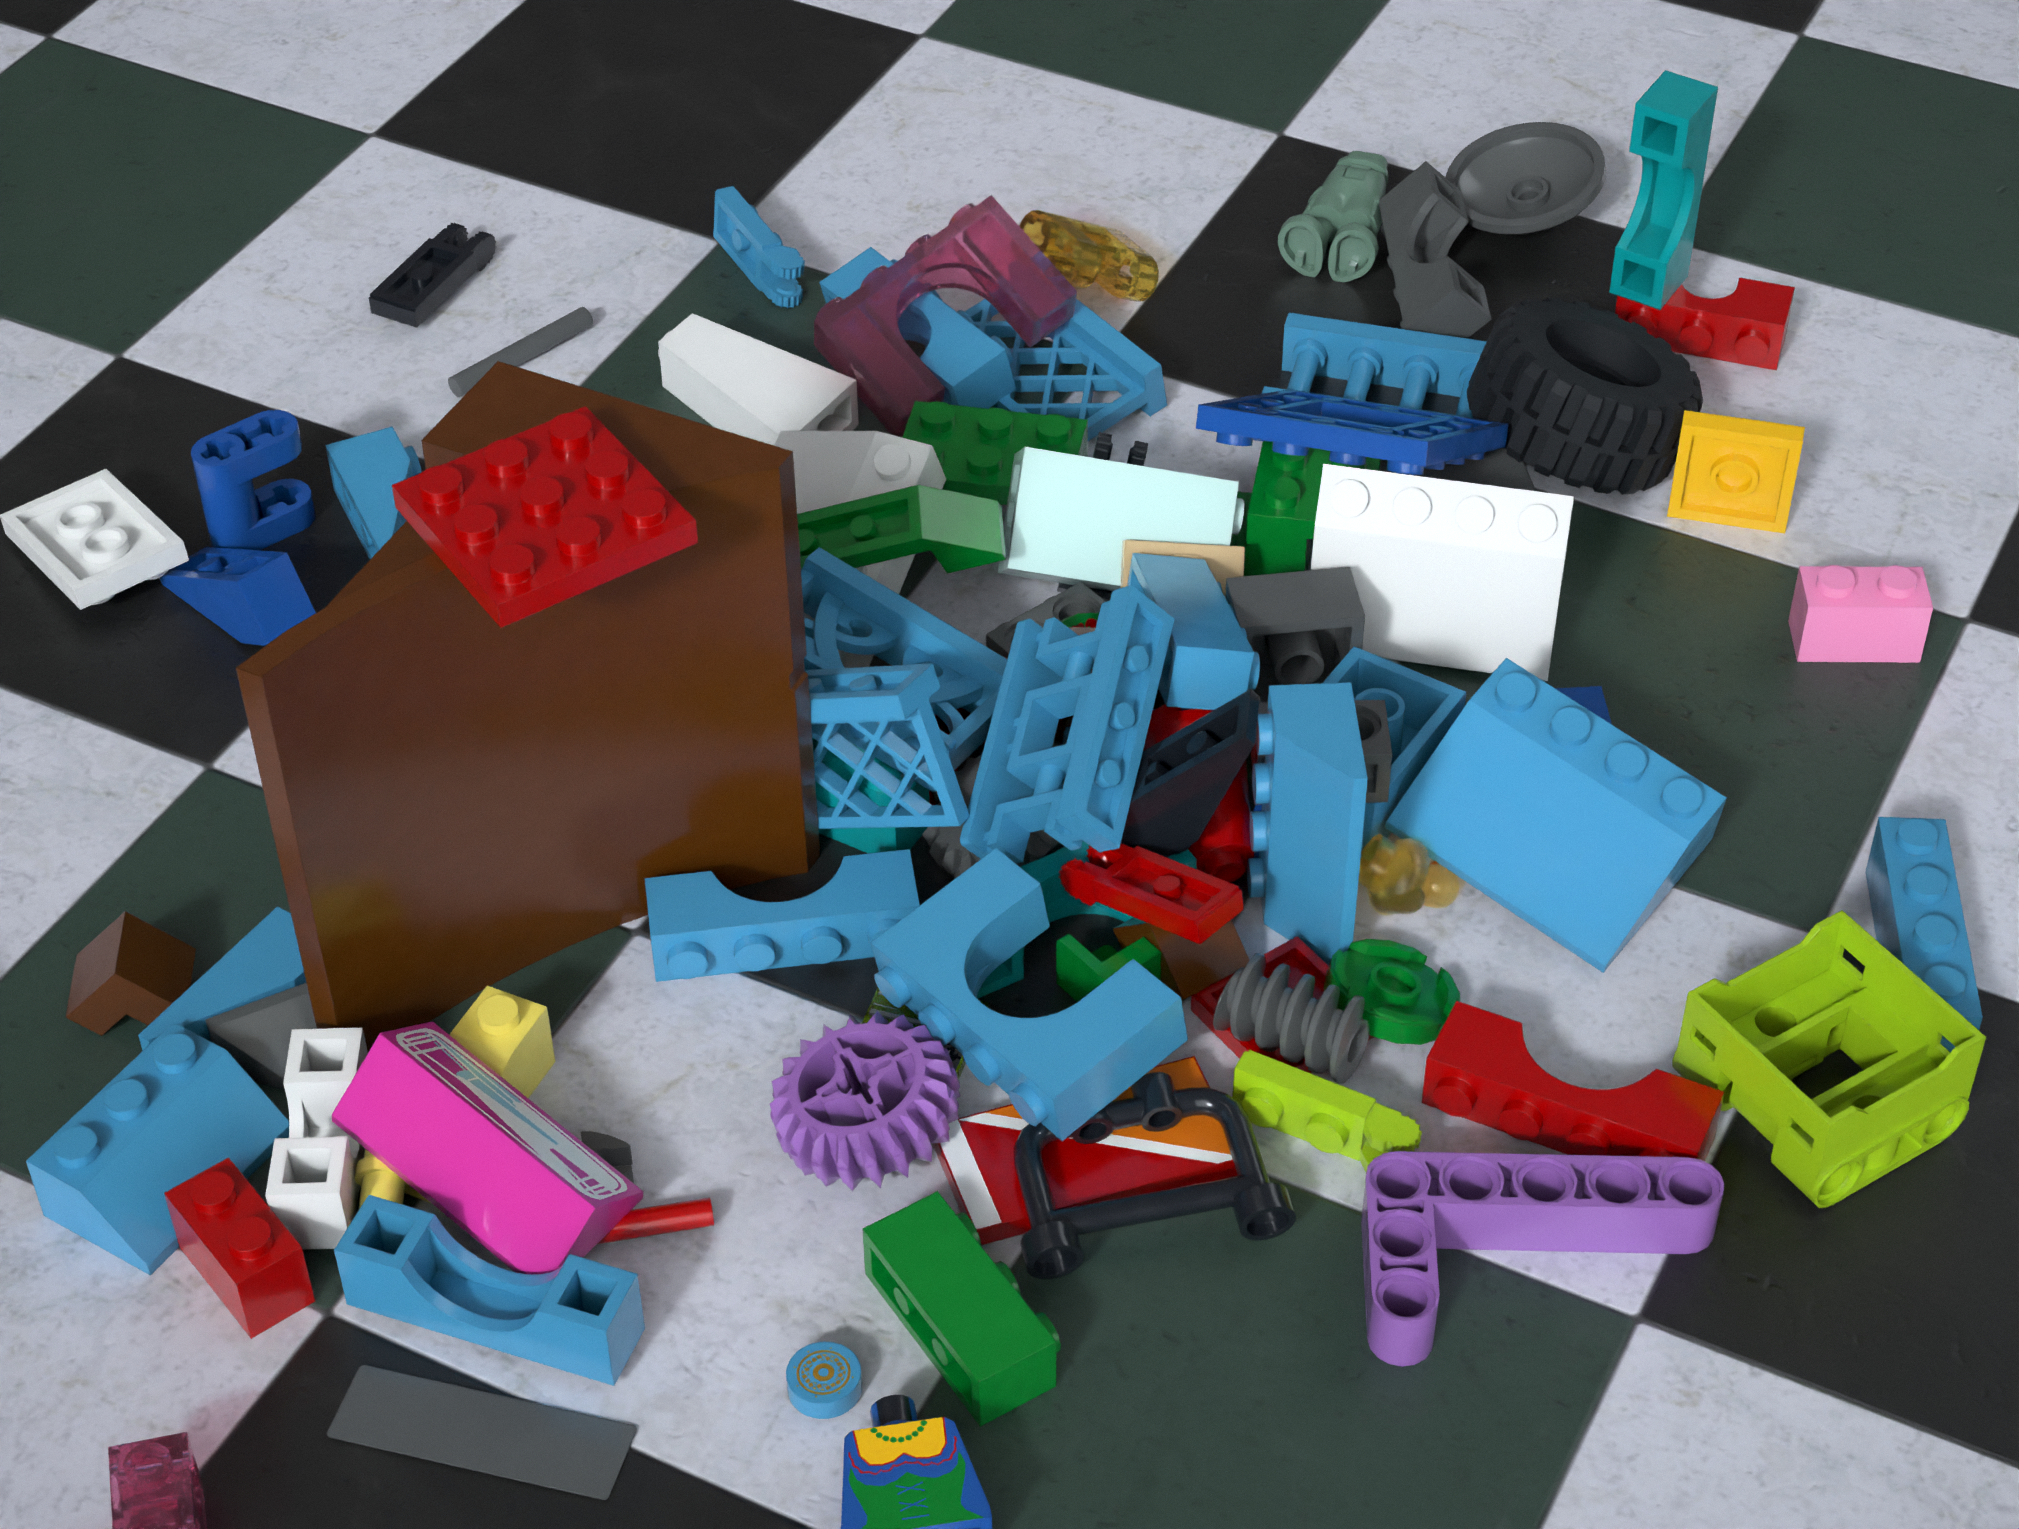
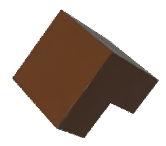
(1185, 964)
(128, 972)

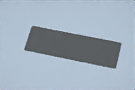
(483, 1432)

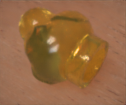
(1403, 878)

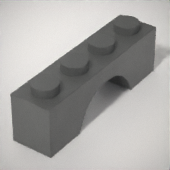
(1420, 226)

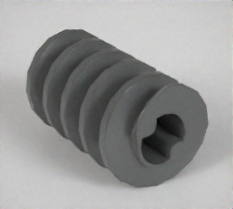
(1294, 1019)

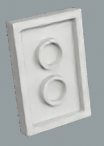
(94, 539)

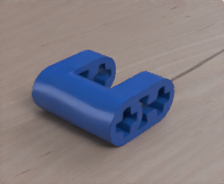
(224, 475)

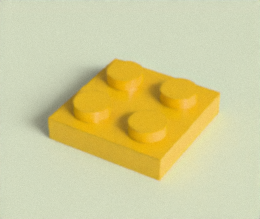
(1735, 471)

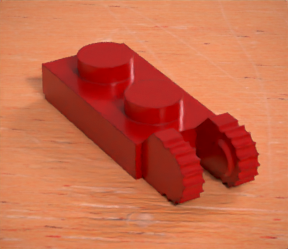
(1154, 890)

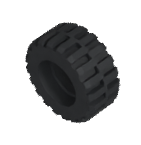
(1584, 394)

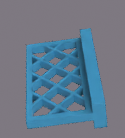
(1084, 339)
(871, 703)

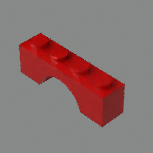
(1489, 1077)

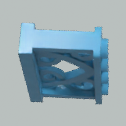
(869, 619)

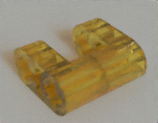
(1093, 253)

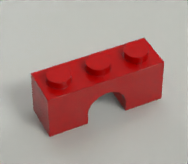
(1735, 329)

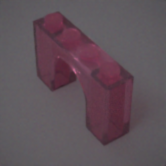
(976, 253)

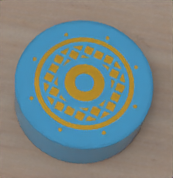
(824, 1380)

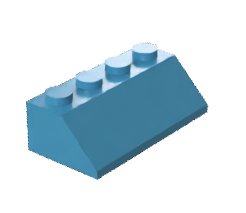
(1309, 815)

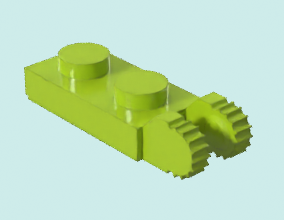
(1320, 1110)

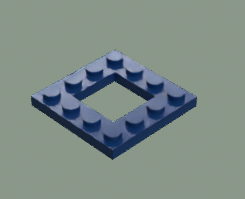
(1351, 430)

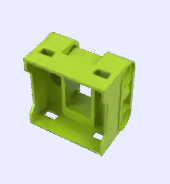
(1802, 1007)

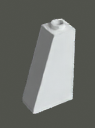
(751, 384)

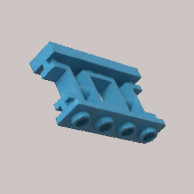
(1104, 739)

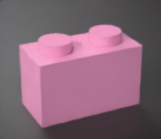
(1860, 614)

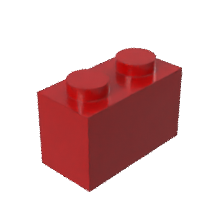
(240, 1247)

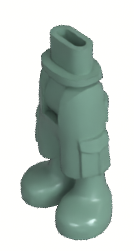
(1339, 212)

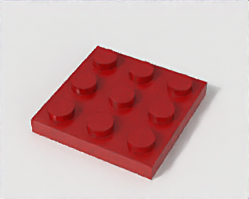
(544, 515)

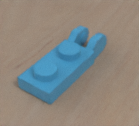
(757, 249)

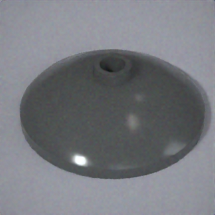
(1528, 177)

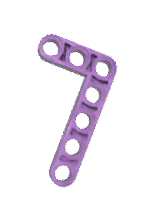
(1516, 1205)

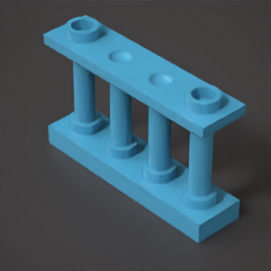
(1380, 357)

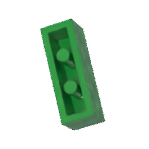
(961, 1307)

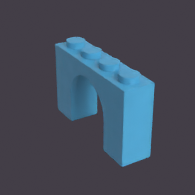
(1052, 1065)

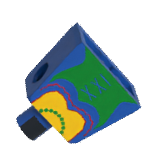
(910, 1473)

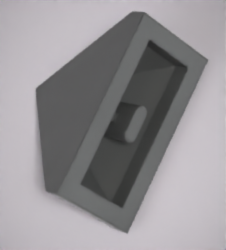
(261, 1032)

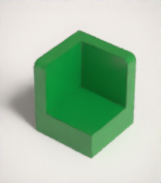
(1082, 971)

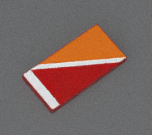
(1124, 1164)

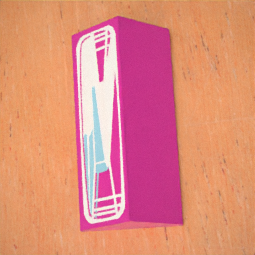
(482, 1150)

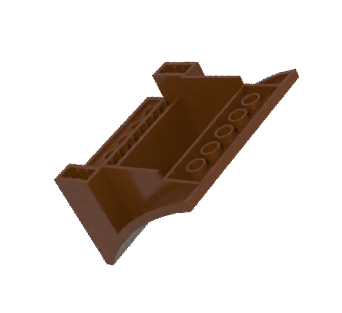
(507, 789)

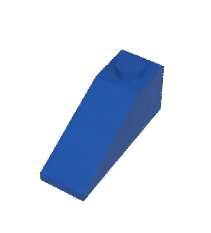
(242, 591)

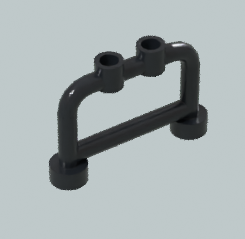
(1053, 1242)

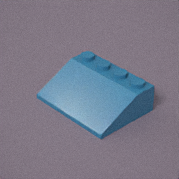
(1557, 814)

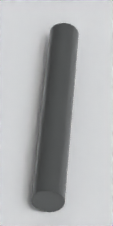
(524, 349)

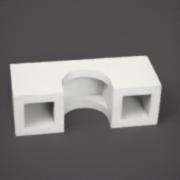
(314, 1169)

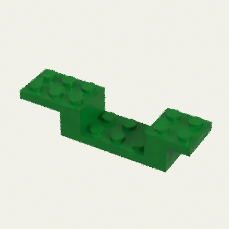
(980, 446)

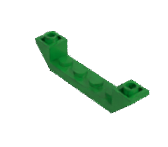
(955, 526)

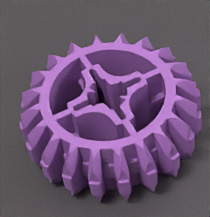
(865, 1100)

